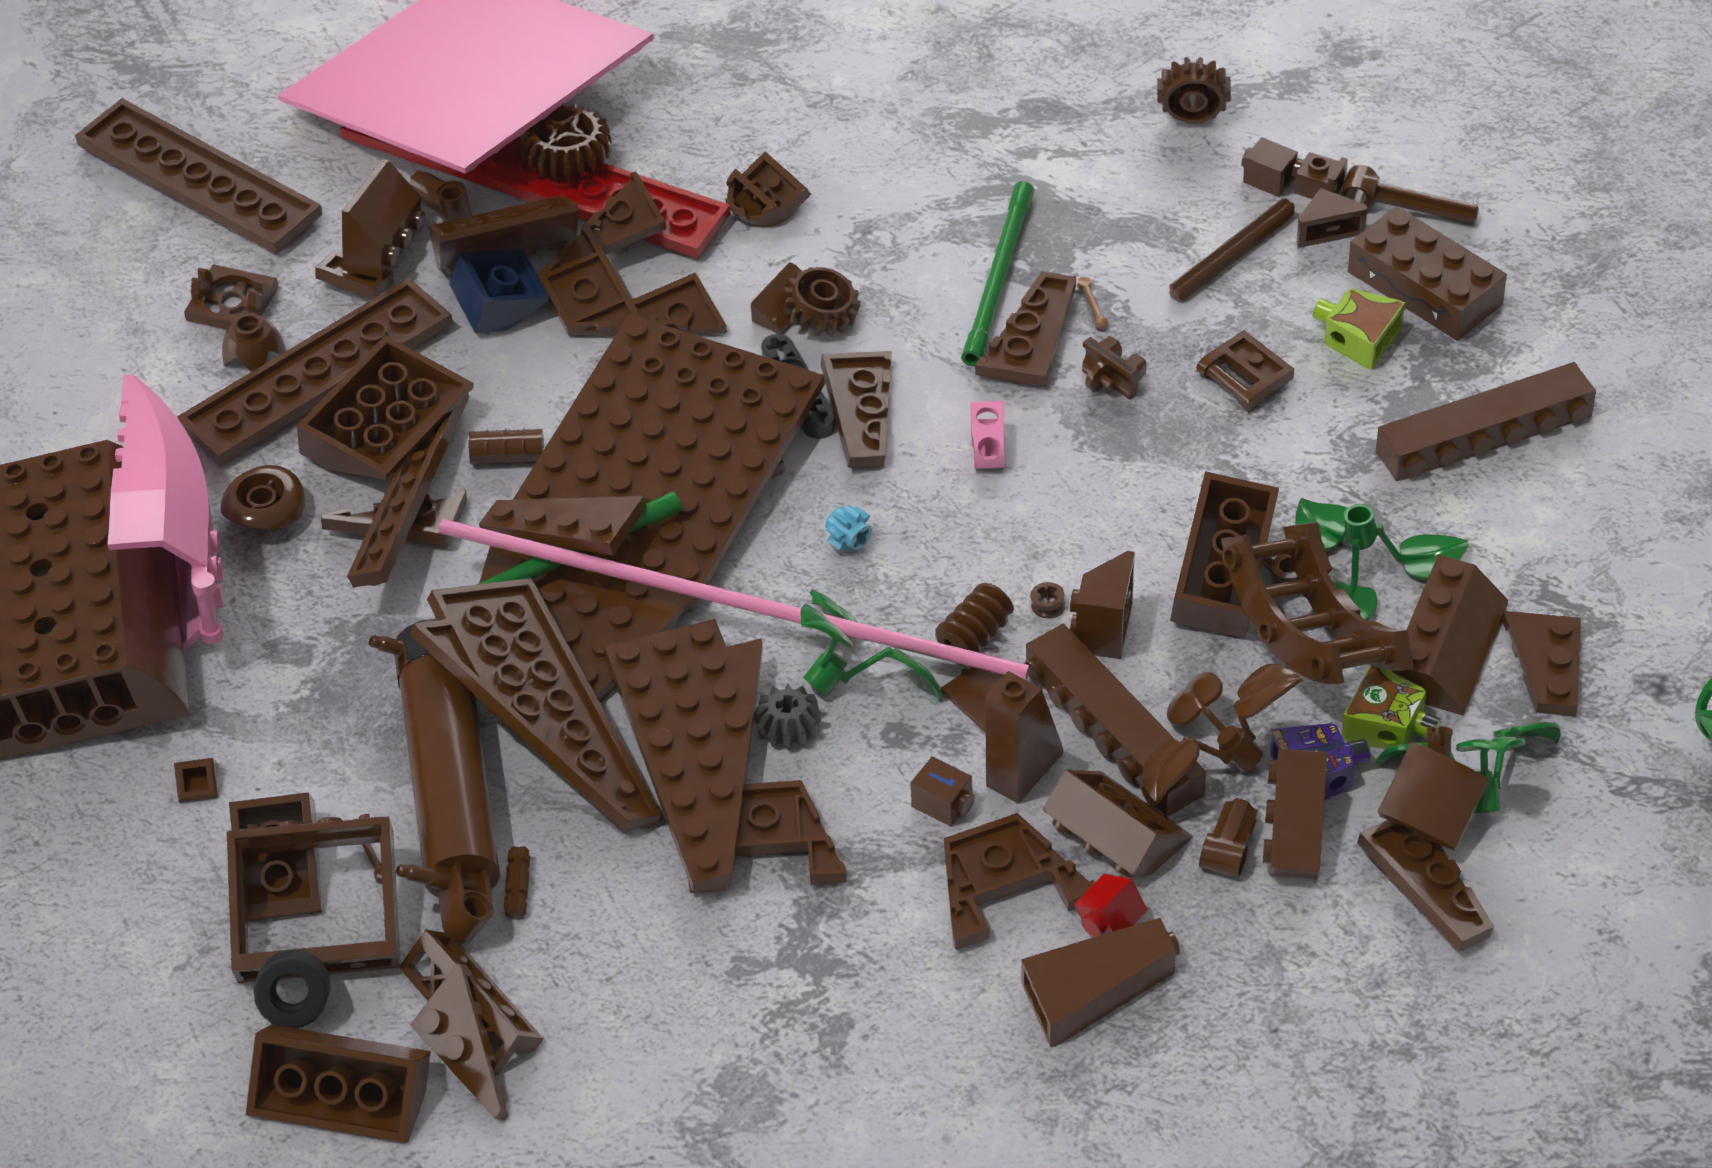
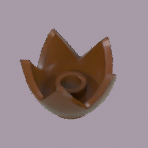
(250, 340)

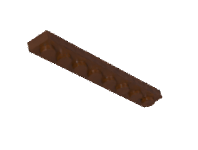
(401, 505)

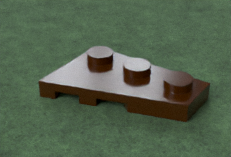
(1549, 658)

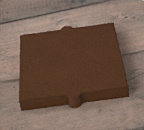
(969, 692)

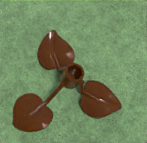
(1236, 745)

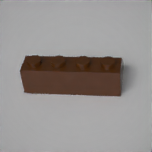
(1453, 632)
(337, 1082)

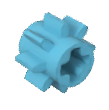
(848, 528)

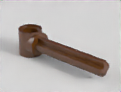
(1364, 187)

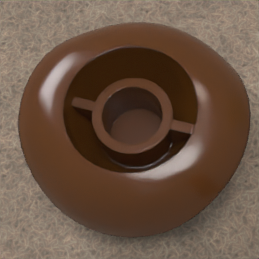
(264, 498)

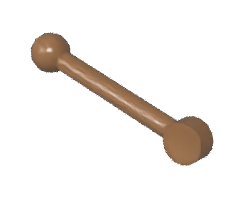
(1084, 284)

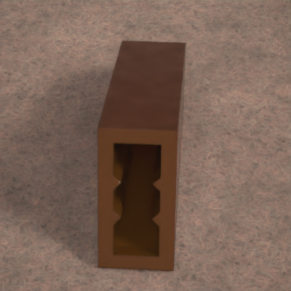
(1019, 737)
(1096, 976)

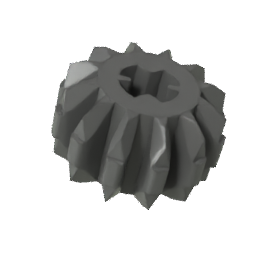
(788, 716)

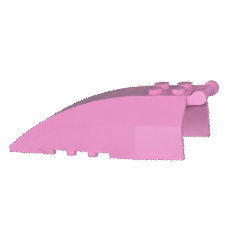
(164, 502)

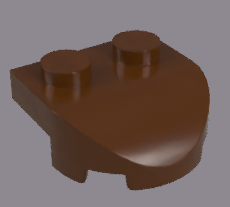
(764, 192)

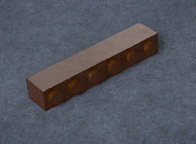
(1485, 421)
(1106, 712)

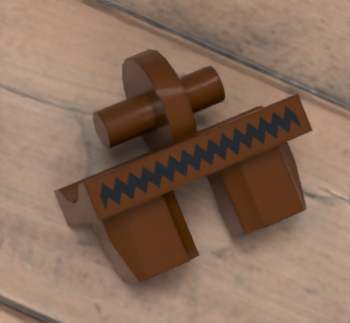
(1107, 368)

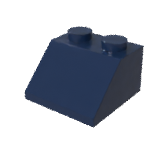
(496, 288)

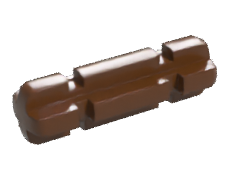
(516, 882)

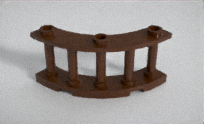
(1355, 638)

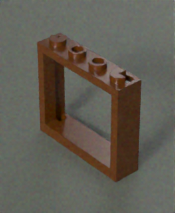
(299, 836)

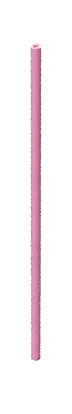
(727, 597)

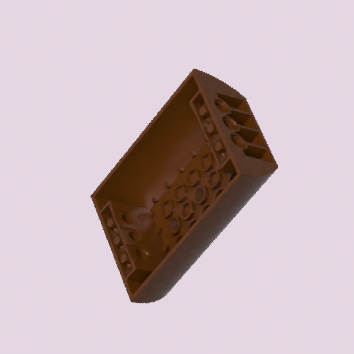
(113, 612)

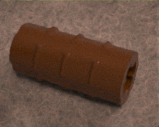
(505, 446)

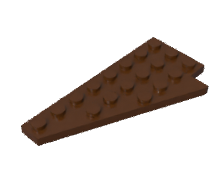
(521, 668)
(694, 727)

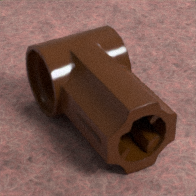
(444, 197)
(1228, 844)

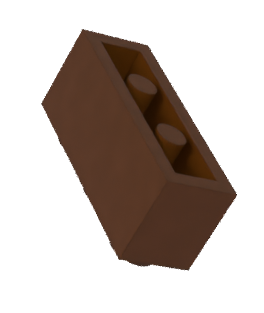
(1296, 813)

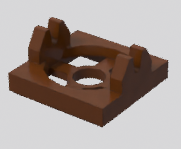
(202, 292)

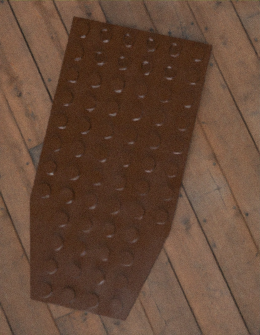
(650, 422)

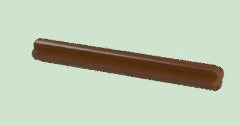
(1231, 249)

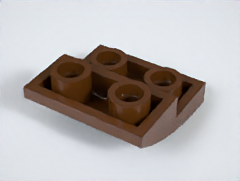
(1433, 796)

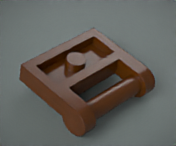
(1253, 363)

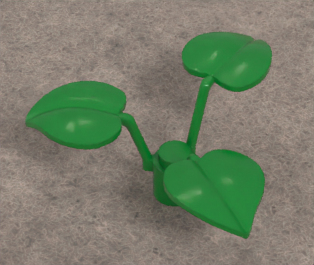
(1360, 530)
(830, 666)
(1501, 742)

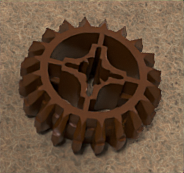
(567, 143)

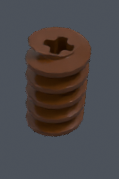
(976, 618)

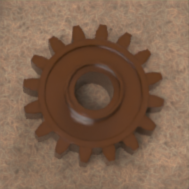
(1193, 90)
(821, 300)

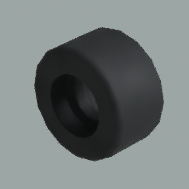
(292, 962)

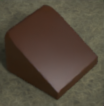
(196, 779)

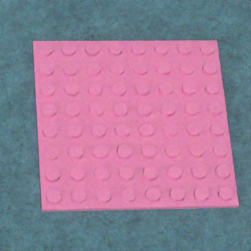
(465, 74)

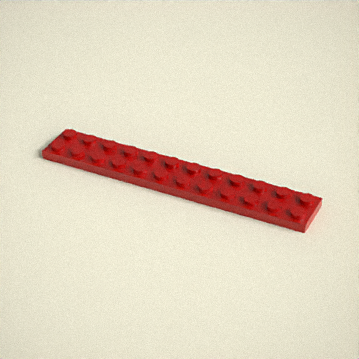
(689, 217)

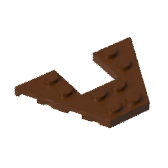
(589, 292)

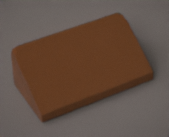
(767, 306)

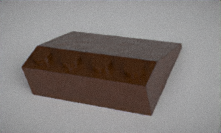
(520, 226)
(380, 411)

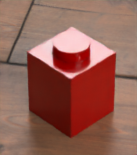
(1110, 905)

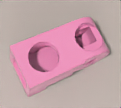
(988, 435)

